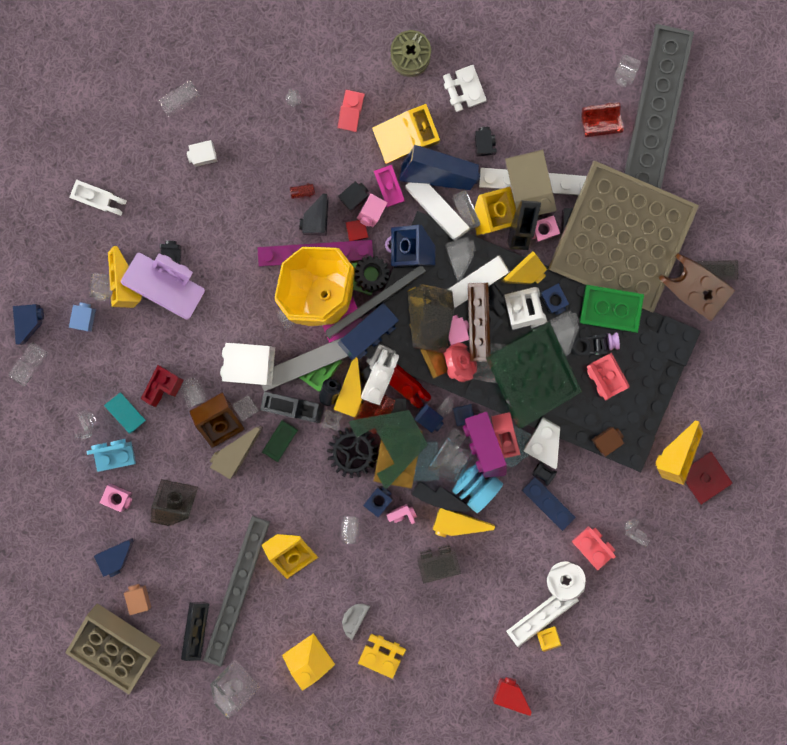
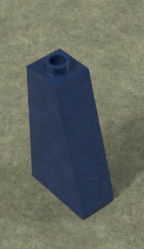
(438, 169)

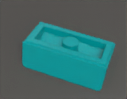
(125, 413)

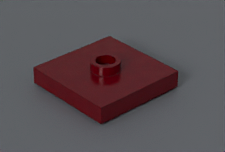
(706, 478)

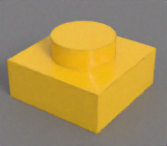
(549, 639)

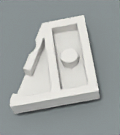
(545, 443)

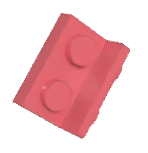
(593, 547)

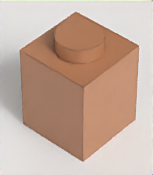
(137, 599)

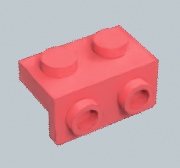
(607, 376)

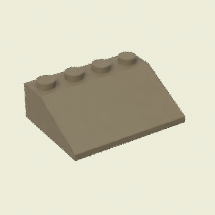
(112, 648)

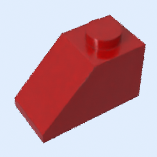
(510, 696)

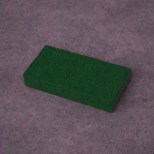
(279, 441)

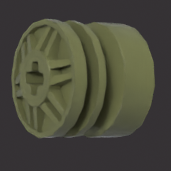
(410, 64)

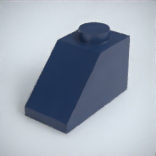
(26, 321)
(429, 418)
(114, 558)

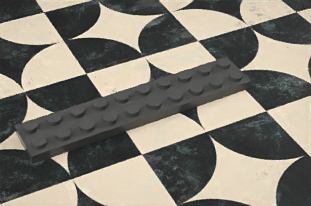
(658, 104)

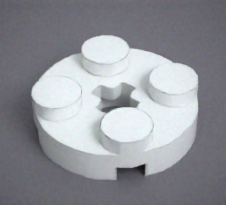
(568, 570)

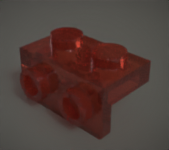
(601, 119)
(371, 409)

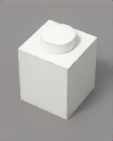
(202, 153)

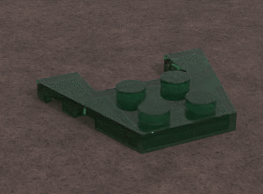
(400, 438)

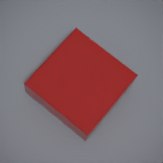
(356, 230)

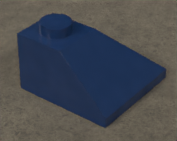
(411, 246)

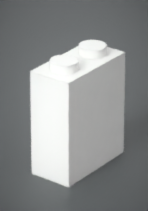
(248, 364)

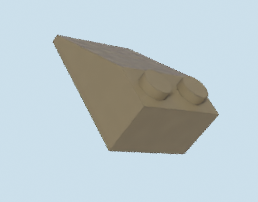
(531, 180)
(232, 456)

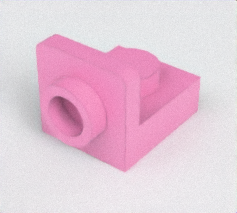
(398, 514)

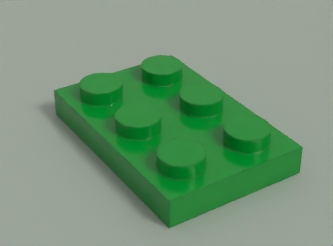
(611, 308)

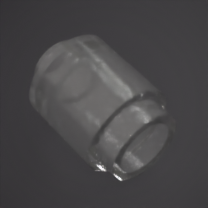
(350, 529)

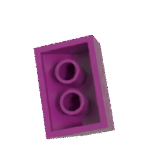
(485, 446)

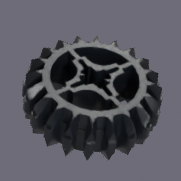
(346, 467)

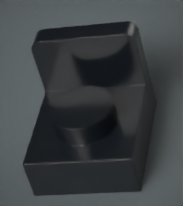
(172, 250)

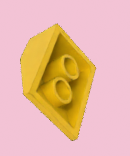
(679, 455)

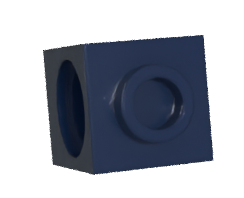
(554, 290)
(378, 509)

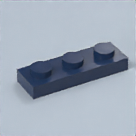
(548, 503)

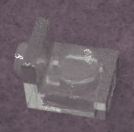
(638, 536)

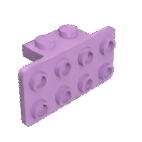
(164, 283)

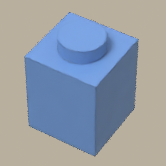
(82, 317)

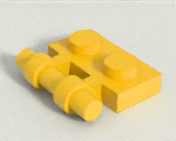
(380, 661)

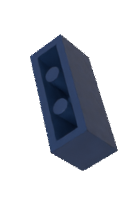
(368, 332)

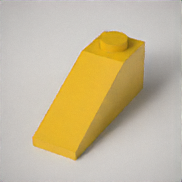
(121, 295)
(350, 395)
(456, 523)

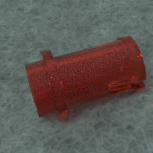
(304, 191)

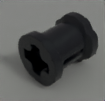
(544, 473)

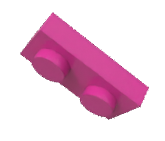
(389, 186)

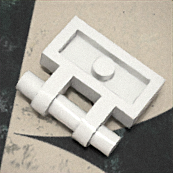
(470, 87)

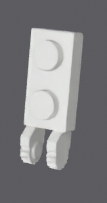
(95, 197)
(379, 378)

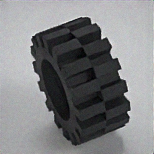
(381, 268)

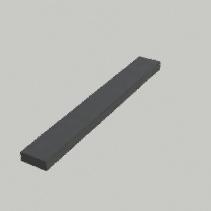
(236, 591)

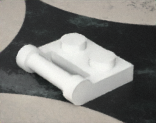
(518, 308)

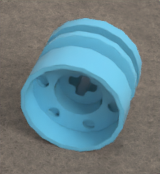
(476, 486)

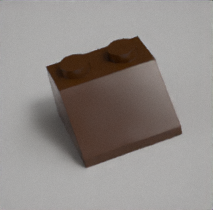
(216, 420)

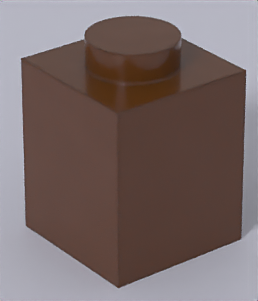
(608, 441)

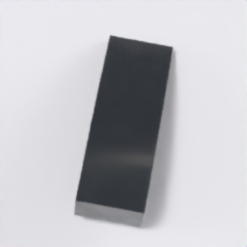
(523, 225)
(292, 407)
(440, 498)

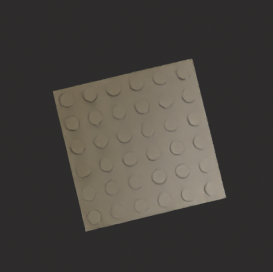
(623, 234)

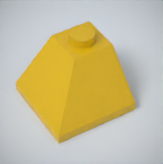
(495, 210)
(527, 271)
(288, 553)
(308, 661)

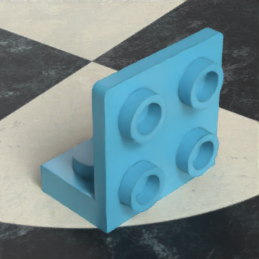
(113, 456)

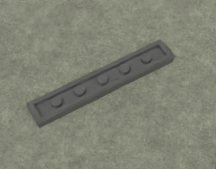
(375, 302)

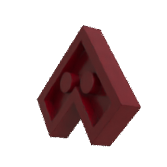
(161, 382)

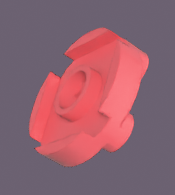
(460, 371)

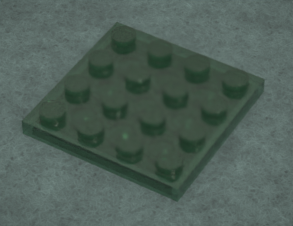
(533, 375)

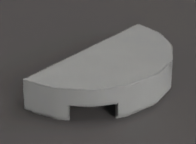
(353, 618)

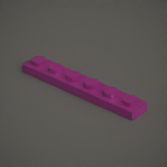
(278, 254)

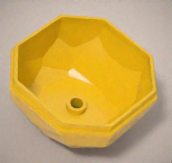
(308, 278)

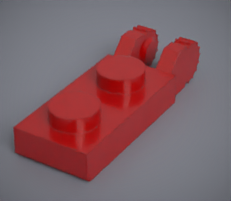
(408, 387)

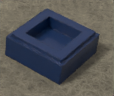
(462, 413)

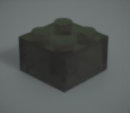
(438, 564)

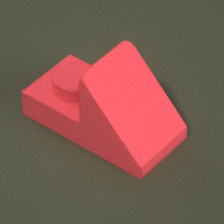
(350, 110)

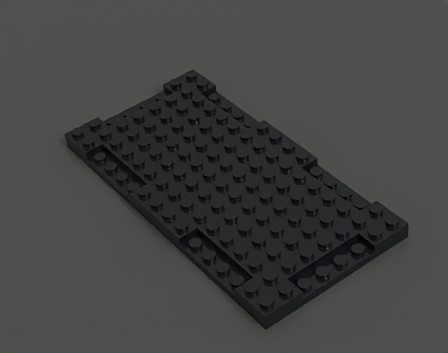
(648, 359)

